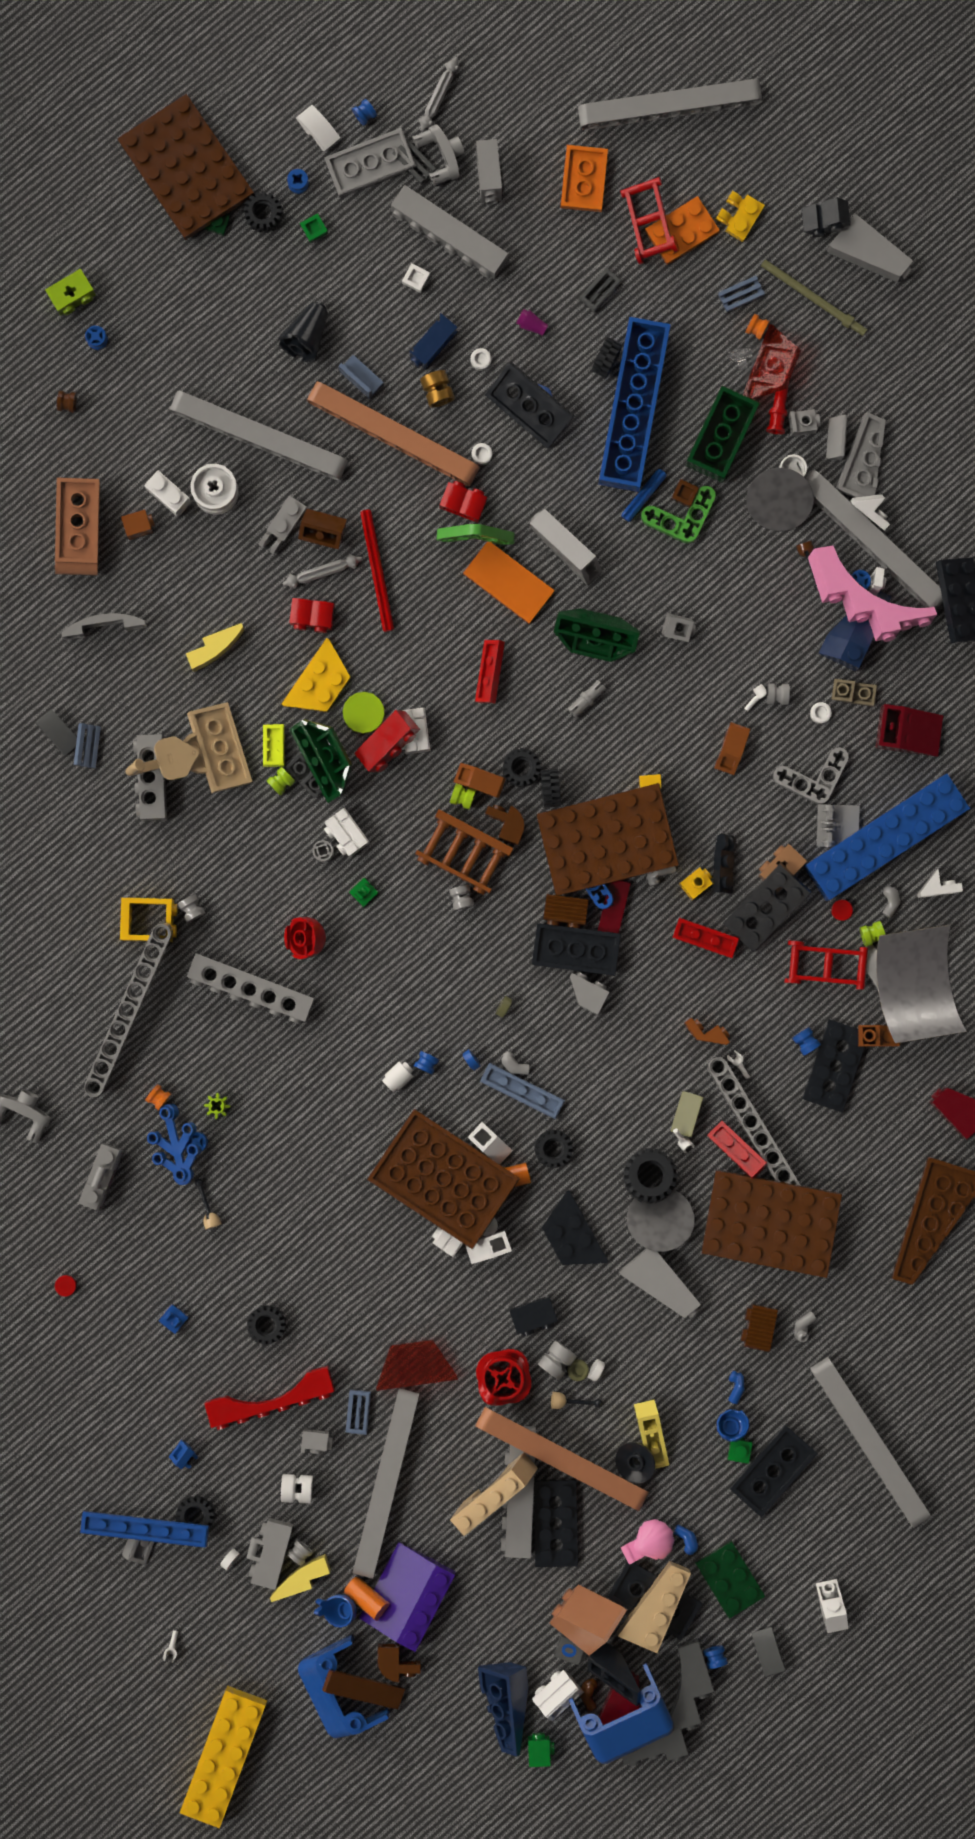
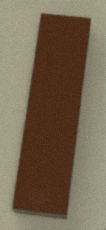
(363, 1689)

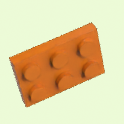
(584, 178)
(690, 226)

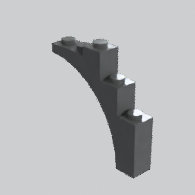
(693, 1683)

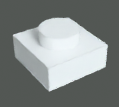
(416, 278)
(878, 581)

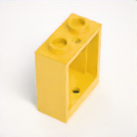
(126, 917)

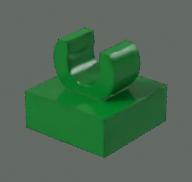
(363, 892)

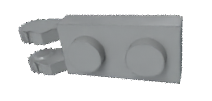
(283, 523)

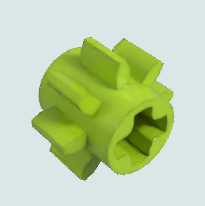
(223, 1106)

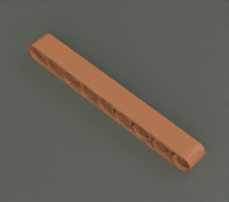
(393, 433)
(561, 1459)

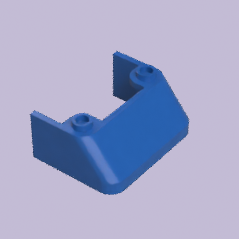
(313, 1673)
(630, 1731)

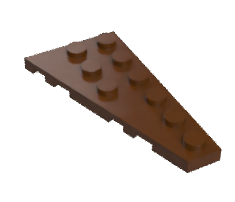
(938, 1205)

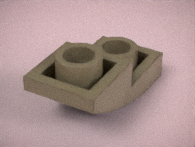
(854, 693)

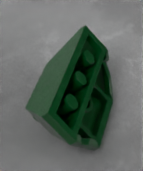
(596, 634)
(323, 756)

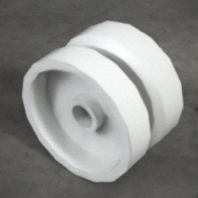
(205, 480)

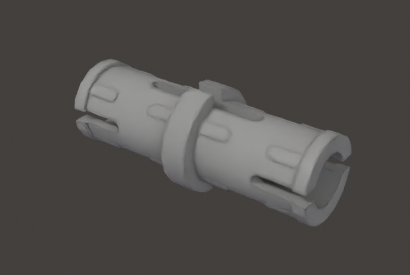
(586, 699)

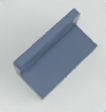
(361, 376)

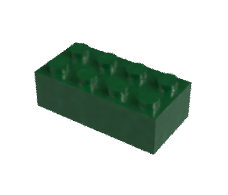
(722, 434)

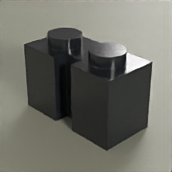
(826, 217)
(533, 1315)

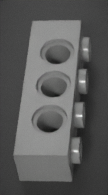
(158, 809)

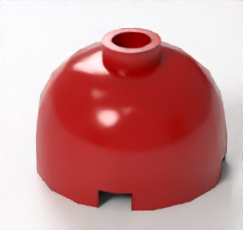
(305, 937)

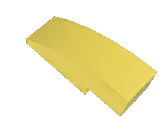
(214, 647)
(301, 1578)

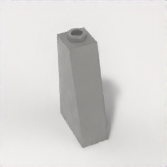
(870, 250)
(566, 546)
(656, 1278)

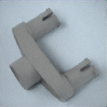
(449, 150)
(26, 1106)

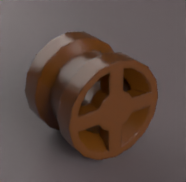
(66, 401)

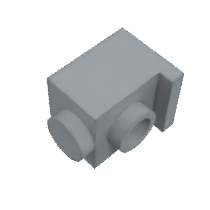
(796, 425)
(684, 634)
(316, 1441)

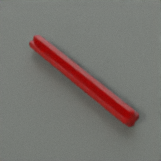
(377, 571)

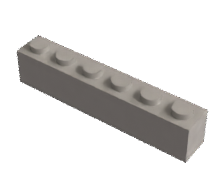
(449, 232)
(519, 1513)

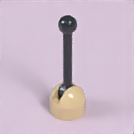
(211, 1219)
(559, 1400)

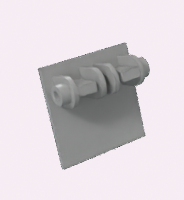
(836, 823)

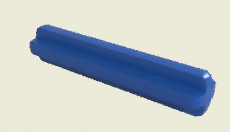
(644, 494)

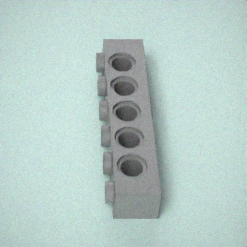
(202, 964)

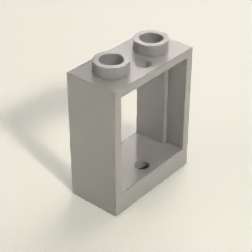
(489, 171)

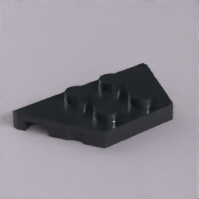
(571, 1234)

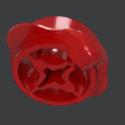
(491, 1395)

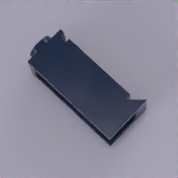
(433, 342)

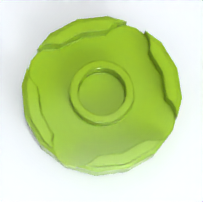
(363, 712)

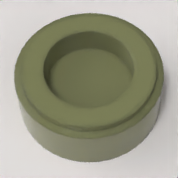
(504, 1006)
(578, 1370)

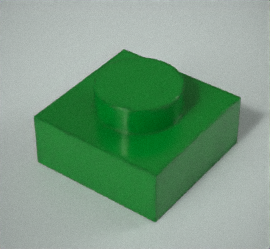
(313, 228)
(740, 1451)

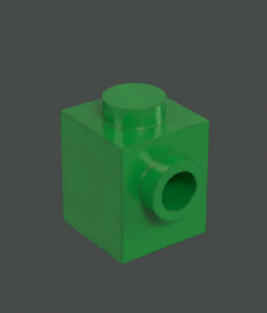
(540, 1750)

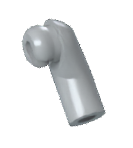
(893, 901)

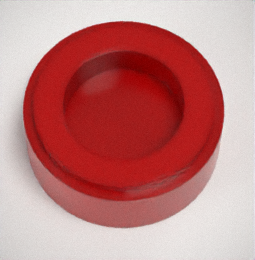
(841, 910)
(65, 1285)

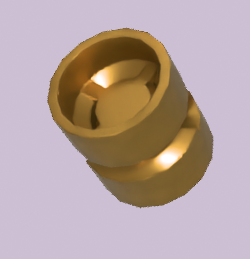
(437, 381)

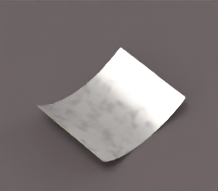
(916, 984)

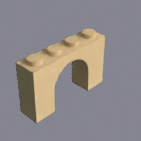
(481, 1505)

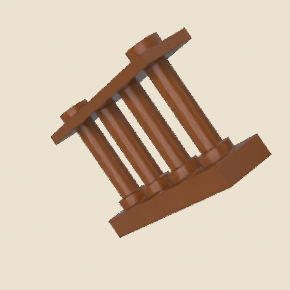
(481, 841)

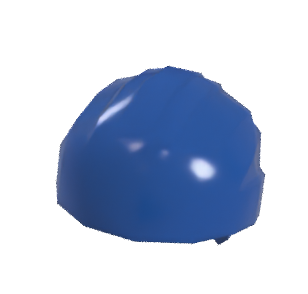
(337, 1610)

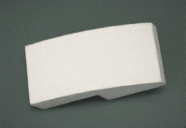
(316, 125)

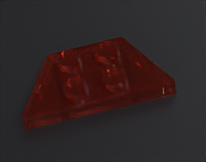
(773, 365)
(414, 1365)

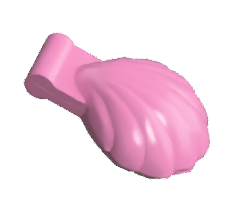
(653, 1540)

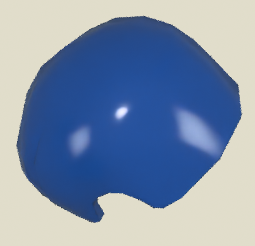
(732, 1425)

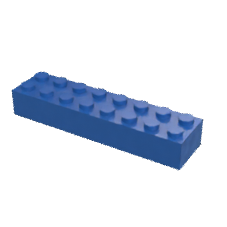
(634, 404)
(886, 837)

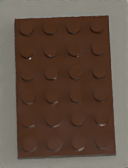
(185, 167)
(607, 839)
(443, 1179)
(771, 1223)

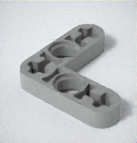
(819, 784)

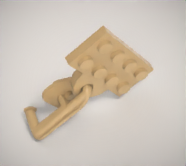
(209, 750)

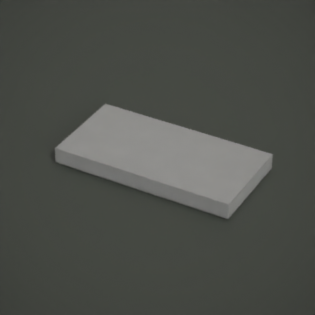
(369, 162)

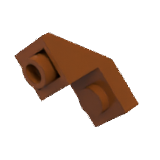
(732, 748)
(479, 780)
(714, 1035)
(875, 1036)

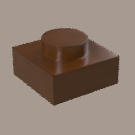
(685, 493)

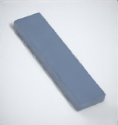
(522, 1090)

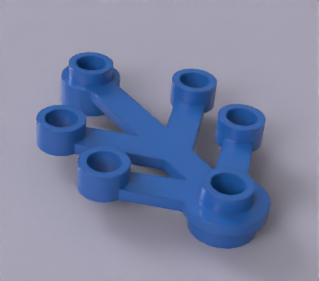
(176, 1146)

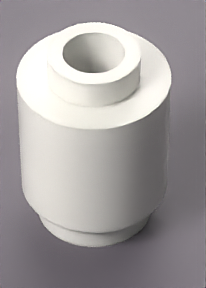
(398, 1076)

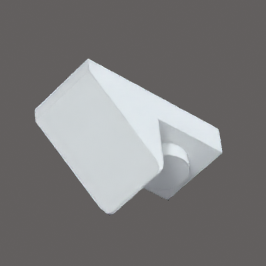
(868, 505)
(934, 888)

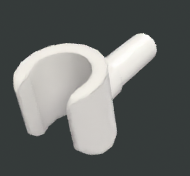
(760, 692)
(738, 1062)
(684, 1142)
(171, 1649)

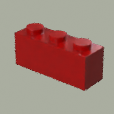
(387, 741)

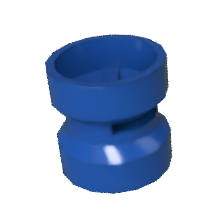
(806, 1041)

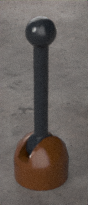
(805, 550)

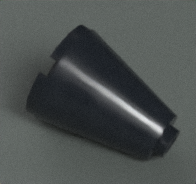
(305, 333)

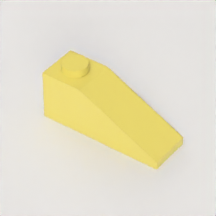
(651, 1431)

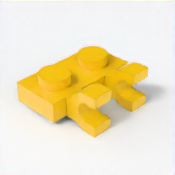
(744, 218)

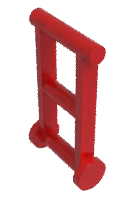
(640, 252)
(798, 946)

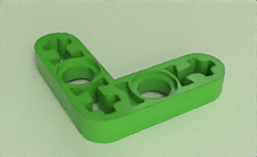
(681, 524)
(475, 531)

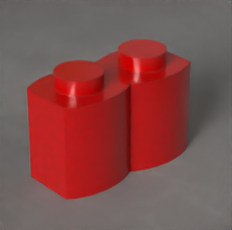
(463, 501)
(311, 615)

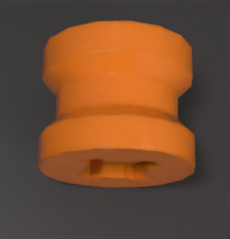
(757, 326)
(158, 1097)

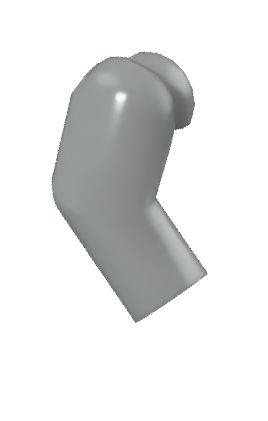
(653, 877)
(512, 1066)
(801, 1327)

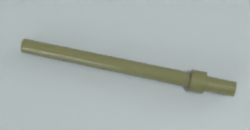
(847, 320)

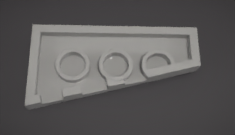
(864, 459)

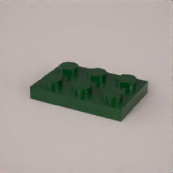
(730, 1579)

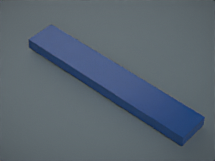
(144, 1529)

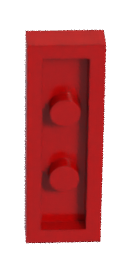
(489, 671)
(705, 938)
(737, 1150)

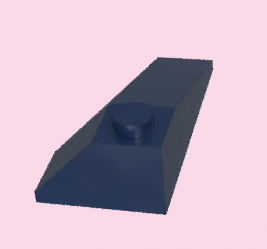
(849, 641)
(507, 1697)

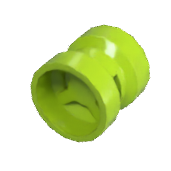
(280, 781)
(462, 796)
(871, 933)

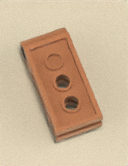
(77, 546)

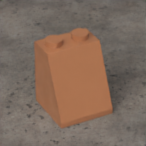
(586, 1618)

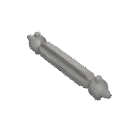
(438, 94)
(322, 571)

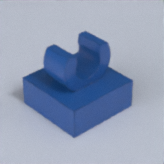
(173, 1318)
(182, 1454)

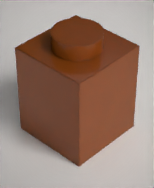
(138, 524)

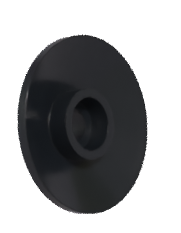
(628, 1465)

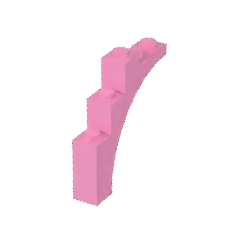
(860, 605)

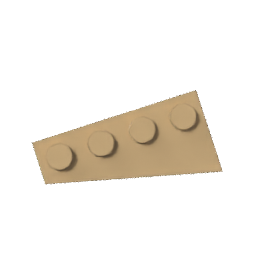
(654, 1612)

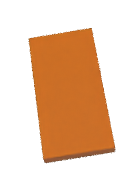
(508, 582)

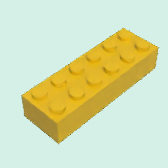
(223, 1756)

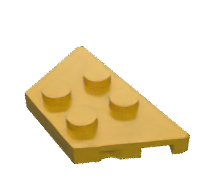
(319, 682)

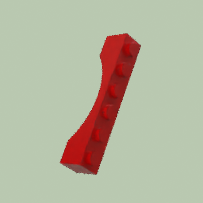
(227, 1409)

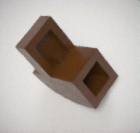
(513, 823)
(390, 1663)

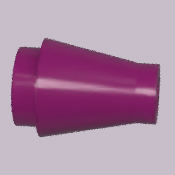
(530, 322)

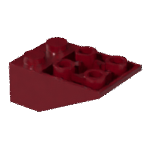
(909, 730)

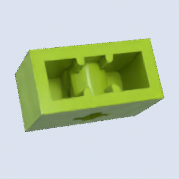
(60, 291)

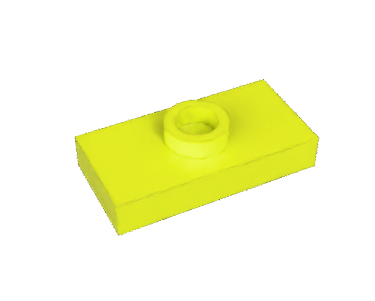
(274, 745)

